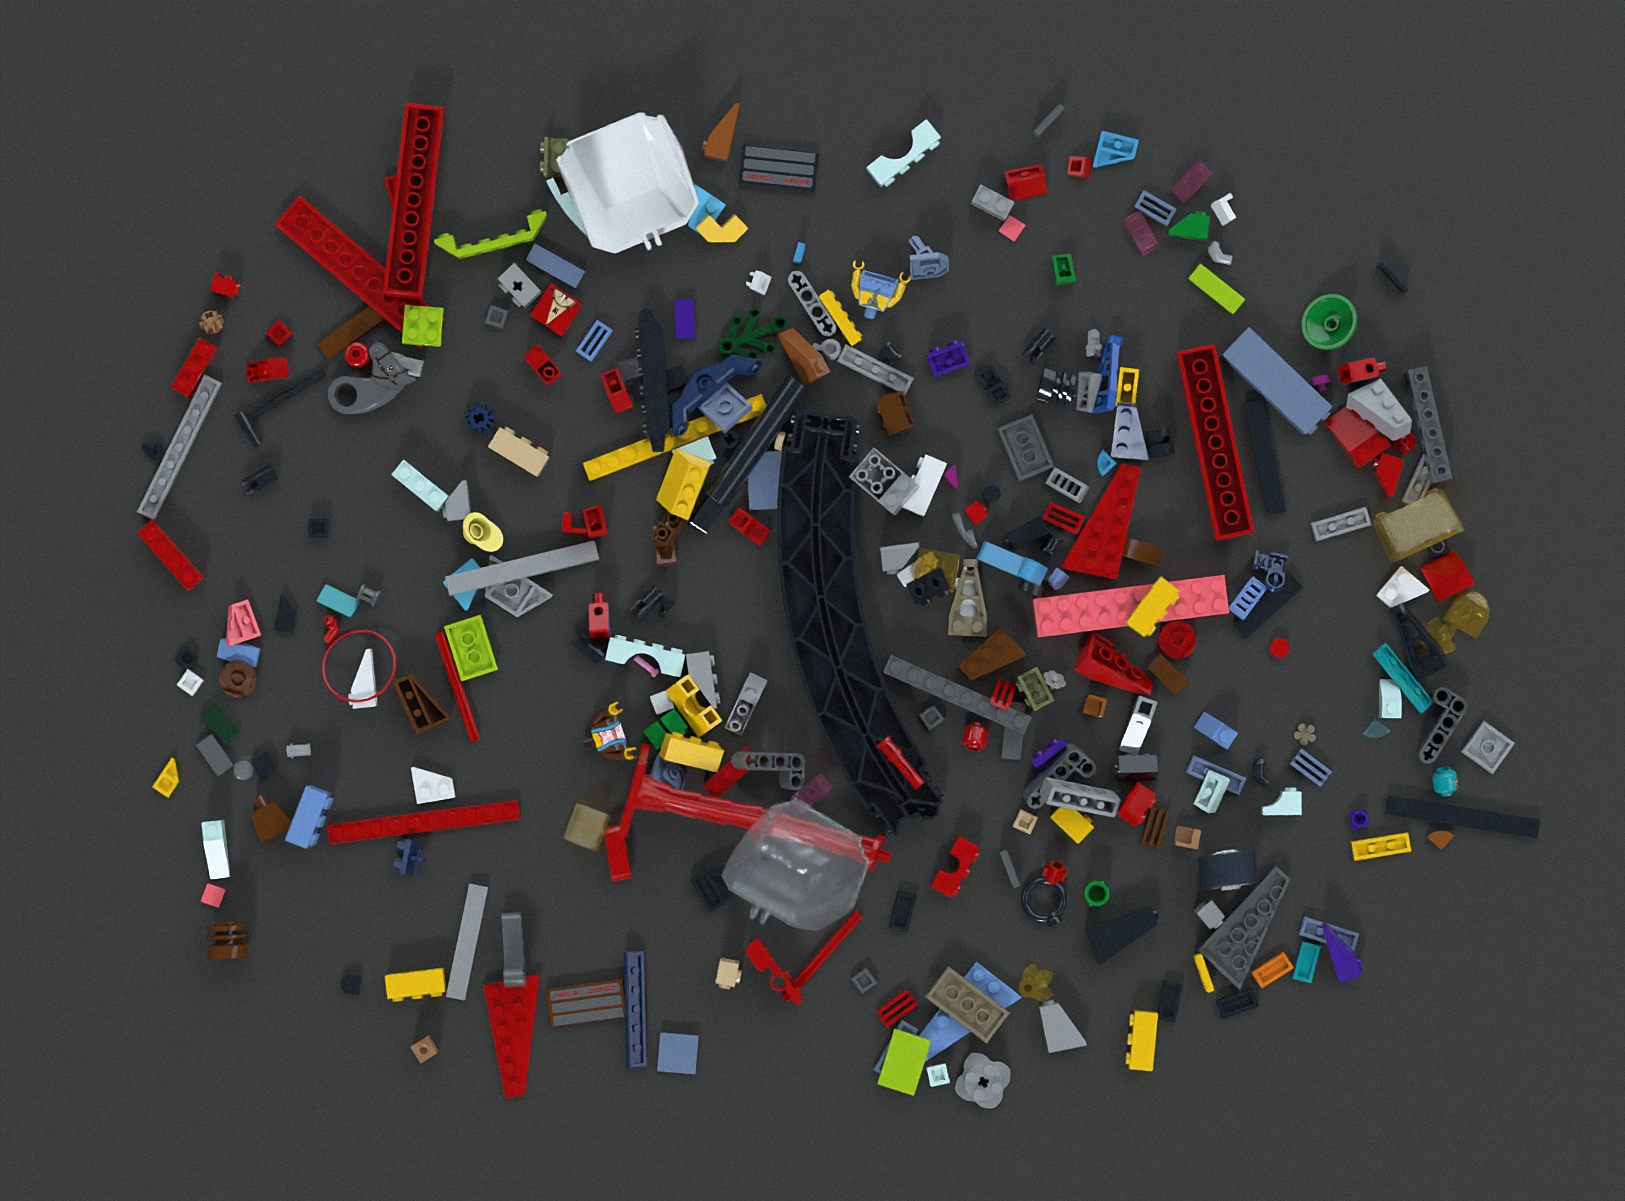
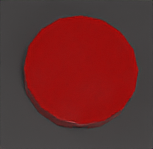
(1177, 639)

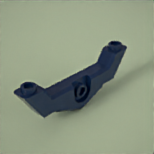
(704, 384)

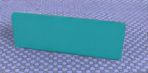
(338, 601)

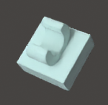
(938, 1074)

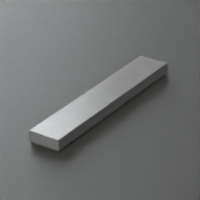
(467, 941)

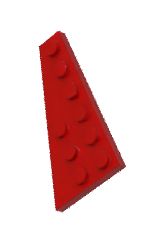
(1103, 539)
(512, 1026)

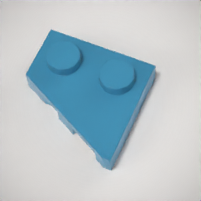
(1114, 149)

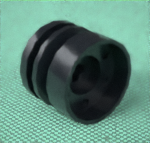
(1057, 386)

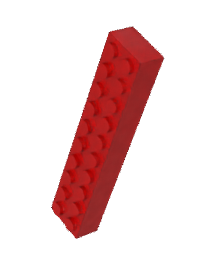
(414, 201)
(1214, 442)

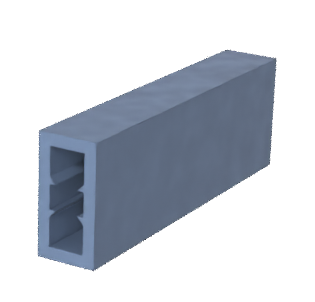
(1277, 382)

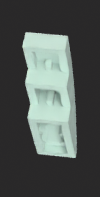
(566, 203)

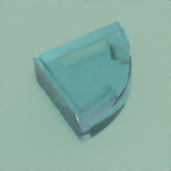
(1376, 730)

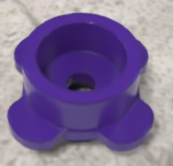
(1354, 815)

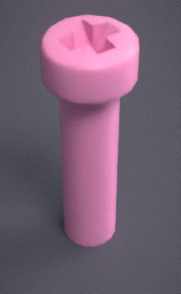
(648, 667)

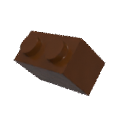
(895, 413)

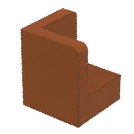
(1094, 705)

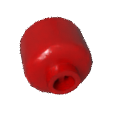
(363, 358)
(975, 736)

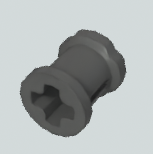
(368, 595)

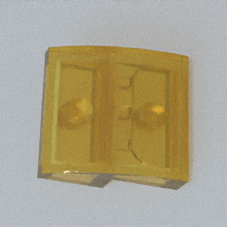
(930, 560)

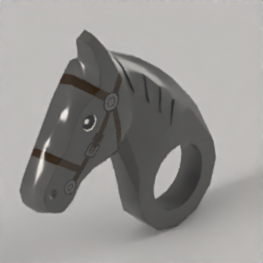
(372, 393)

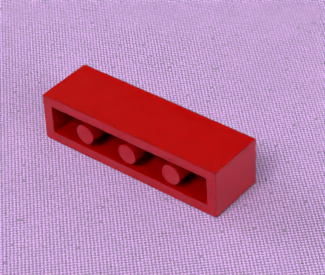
(171, 555)

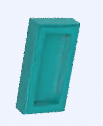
(1306, 962)

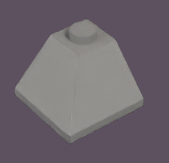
(896, 556)

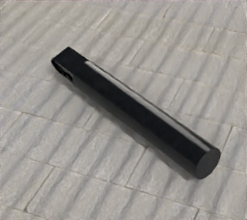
(747, 454)

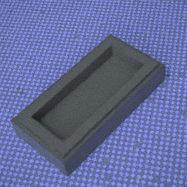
(1048, 120)
(215, 755)
(1009, 868)

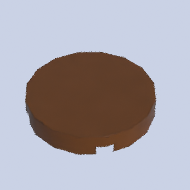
(237, 678)

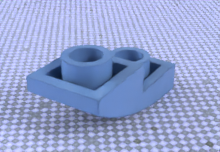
(242, 652)

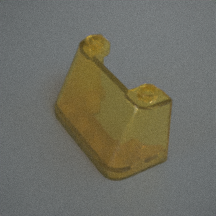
(1417, 525)

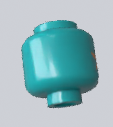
(1445, 781)

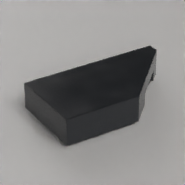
(285, 617)

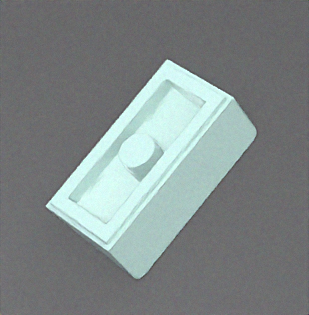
(1211, 792)

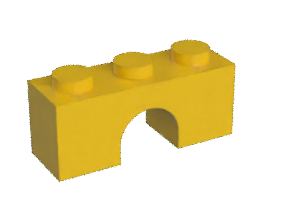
(684, 697)

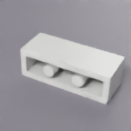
(927, 478)

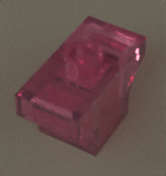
(813, 790)

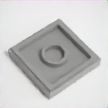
(1487, 747)

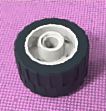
(1228, 869)

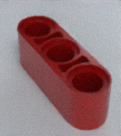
(617, 854)

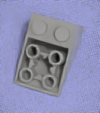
(884, 481)

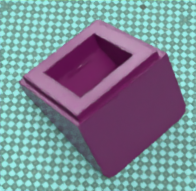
(951, 477)

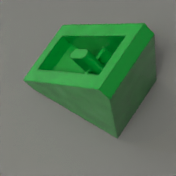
(1063, 269)

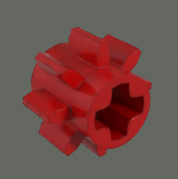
(1054, 872)

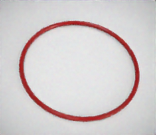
(380, 692)

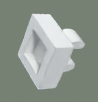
(760, 282)

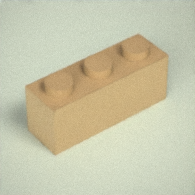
(519, 451)

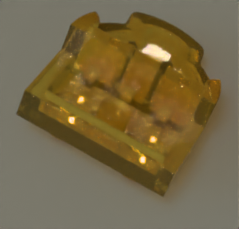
(1468, 613)

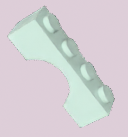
(885, 169)
(621, 650)

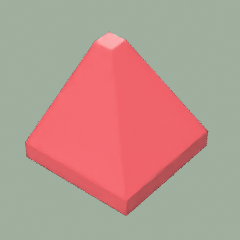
(1012, 228)

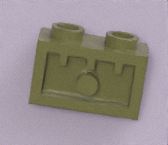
(552, 149)

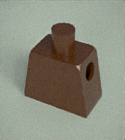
(269, 819)

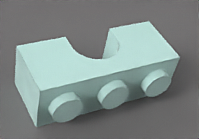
(420, 485)

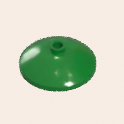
(1321, 316)

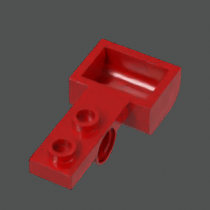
(762, 959)

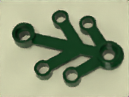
(749, 336)

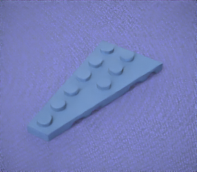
(945, 1030)

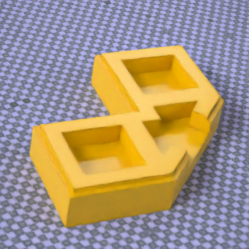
(729, 232)

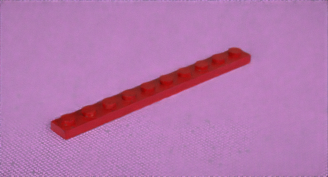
(423, 822)

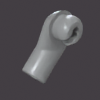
(1217, 255)

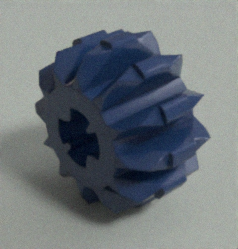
(481, 425)

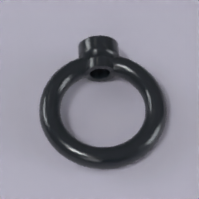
(1052, 918)

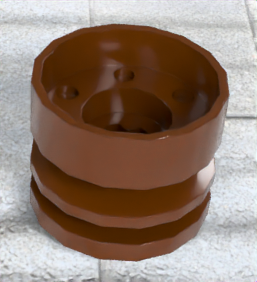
(227, 940)

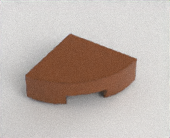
(1440, 838)

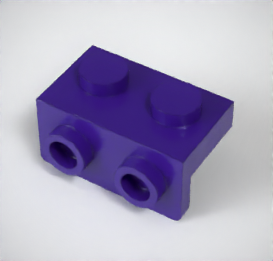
(947, 359)
(1042, 758)

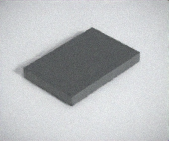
(1025, 447)

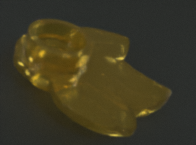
(1441, 634)
(1038, 982)

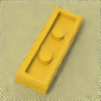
(1380, 846)

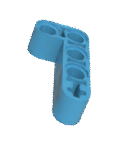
(1012, 563)

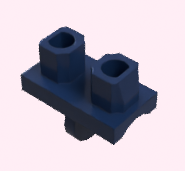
(411, 856)

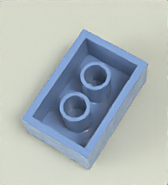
(309, 817)

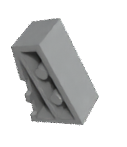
(1380, 408)

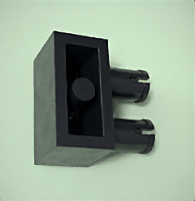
(929, 586)

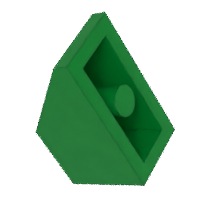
(1192, 227)

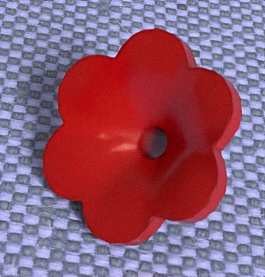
(1404, 447)

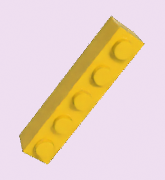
(840, 317)

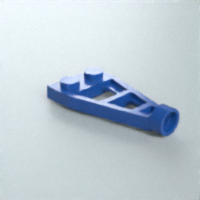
(1106, 399)

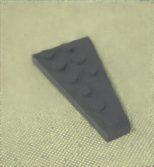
(1242, 932)

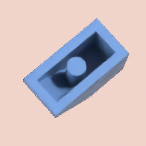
(1215, 730)

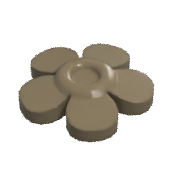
(1305, 734)

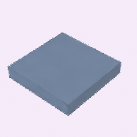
(725, 407)
(678, 1053)

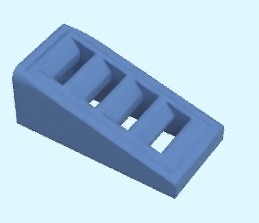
(1256, 589)

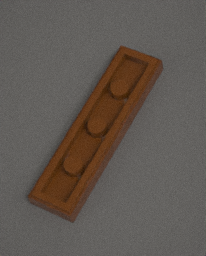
(350, 332)

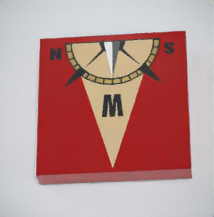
(556, 310)

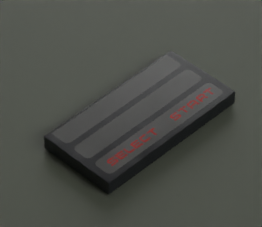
(778, 168)

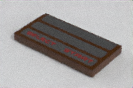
(586, 1002)

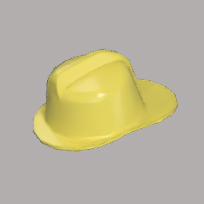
(482, 532)

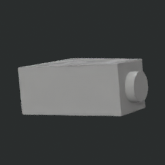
(1058, 1028)

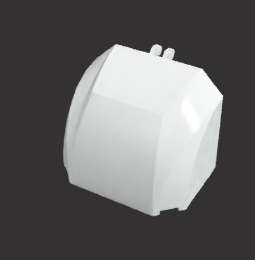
(628, 182)

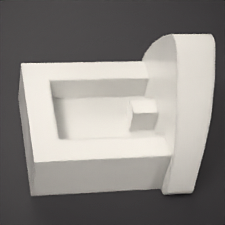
(1223, 209)

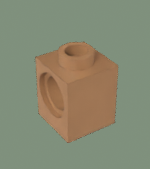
(424, 1049)

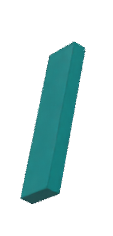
(1403, 678)

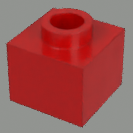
(976, 512)

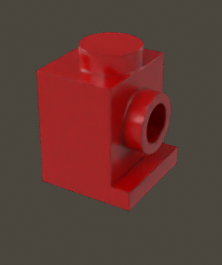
(225, 285)

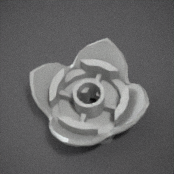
(980, 1066)

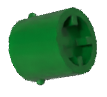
(1096, 893)

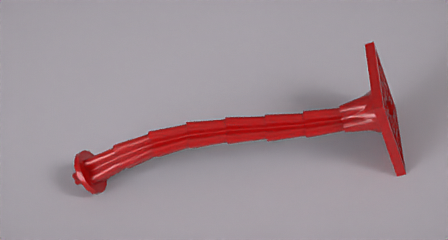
(656, 796)

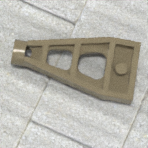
(966, 625)

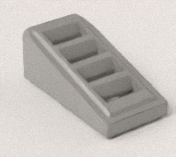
(1087, 385)
(1084, 488)

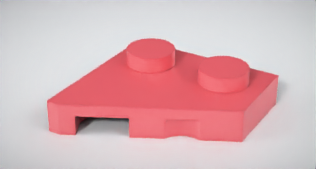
(241, 624)

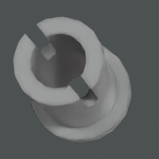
(298, 750)

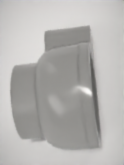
(829, 349)

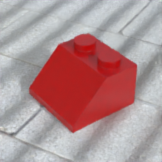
(1136, 803)

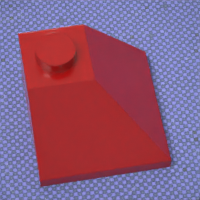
(1447, 575)

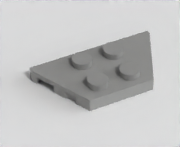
(517, 595)

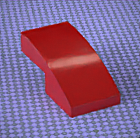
(749, 526)

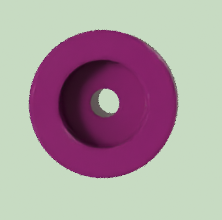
(1320, 382)

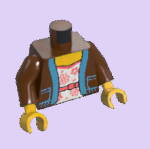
(609, 735)

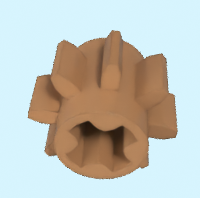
(211, 322)

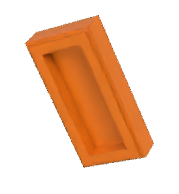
(1272, 969)

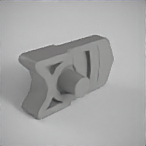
(1094, 346)

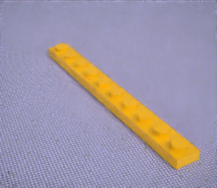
(642, 450)

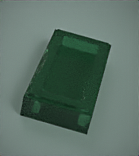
(220, 723)

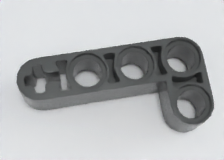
(1445, 733)
(768, 762)
(1069, 765)
(513, 948)

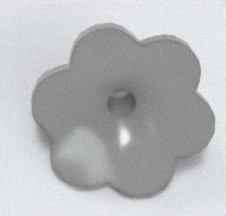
(1054, 680)

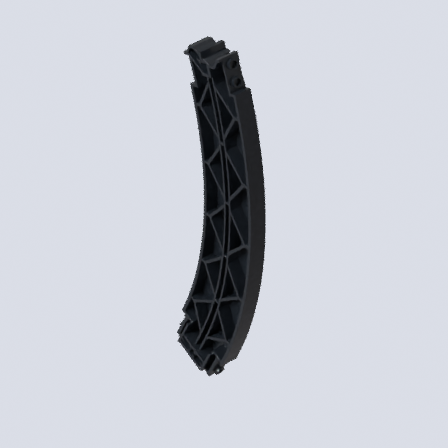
(829, 620)

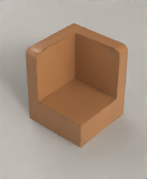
(1187, 837)

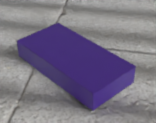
(684, 318)

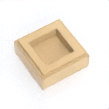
(1025, 821)

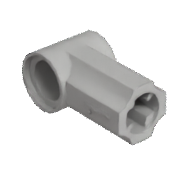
(411, 366)

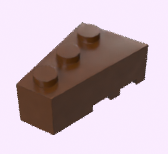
(991, 655)
(418, 705)

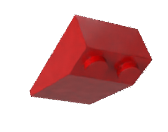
(1357, 436)

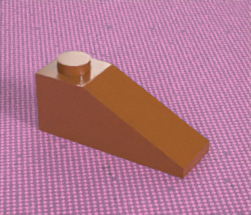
(721, 138)
(804, 357)

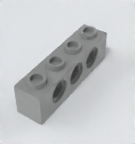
(1079, 797)

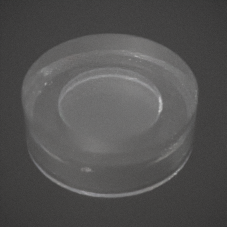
(243, 770)

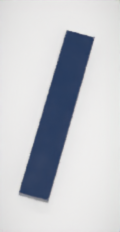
(635, 1009)

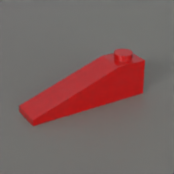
(1104, 664)

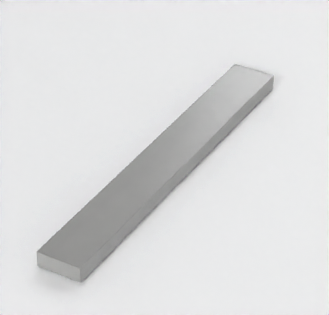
(179, 447)
(521, 568)

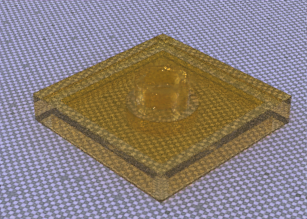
(587, 827)

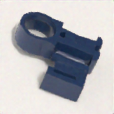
(1274, 568)

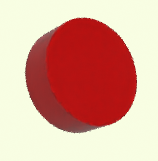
(1279, 648)

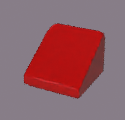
(1079, 166)

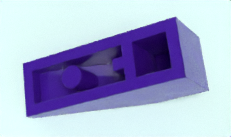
(1343, 957)

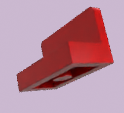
(1025, 182)
(568, 525)

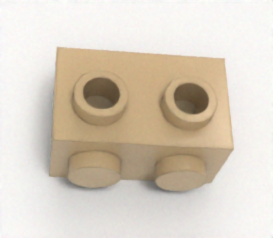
(728, 973)

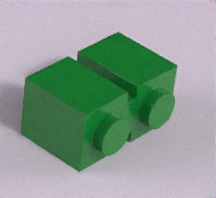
(672, 721)

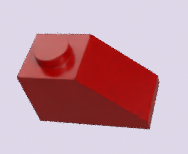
(616, 390)
(1387, 472)

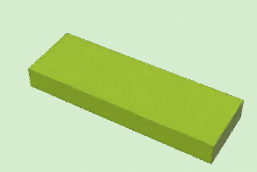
(1216, 289)

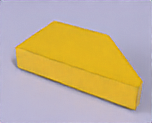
(168, 779)

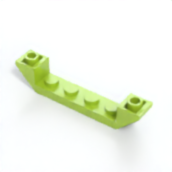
(535, 221)

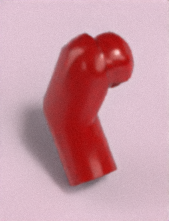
(332, 627)

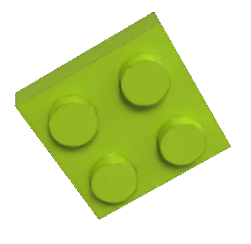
(422, 325)

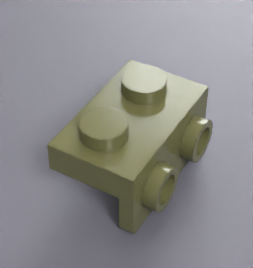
(1034, 689)

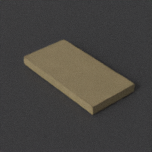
(967, 1004)

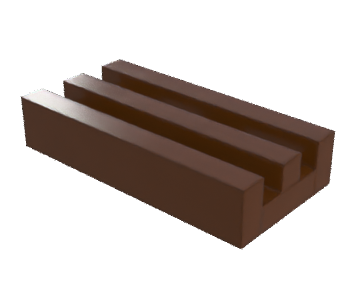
(1147, 826)

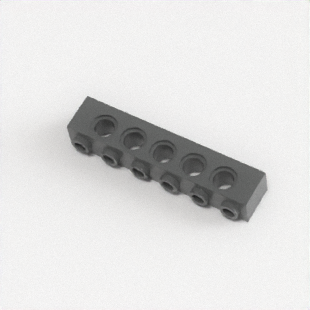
(1428, 425)

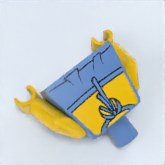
(876, 290)

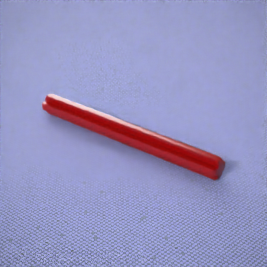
(457, 686)
(825, 952)

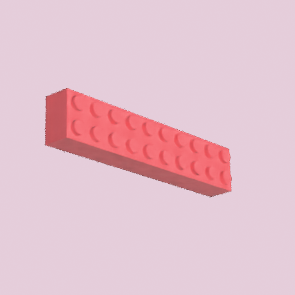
(1114, 606)

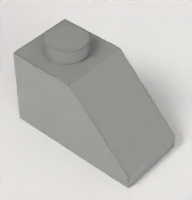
(458, 503)
(1209, 914)

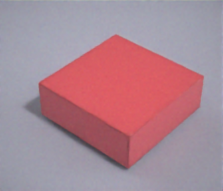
(213, 895)

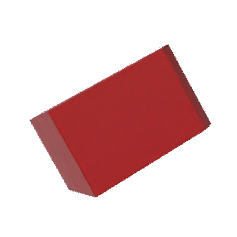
(595, 521)

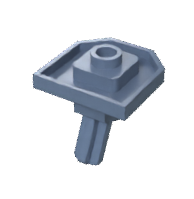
(925, 262)
(668, 773)

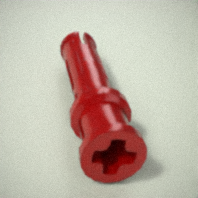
(894, 755)

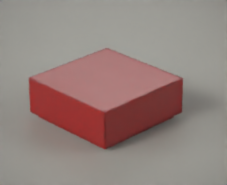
(279, 333)

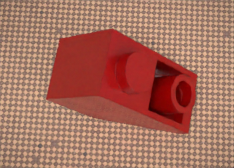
(542, 365)
(267, 370)

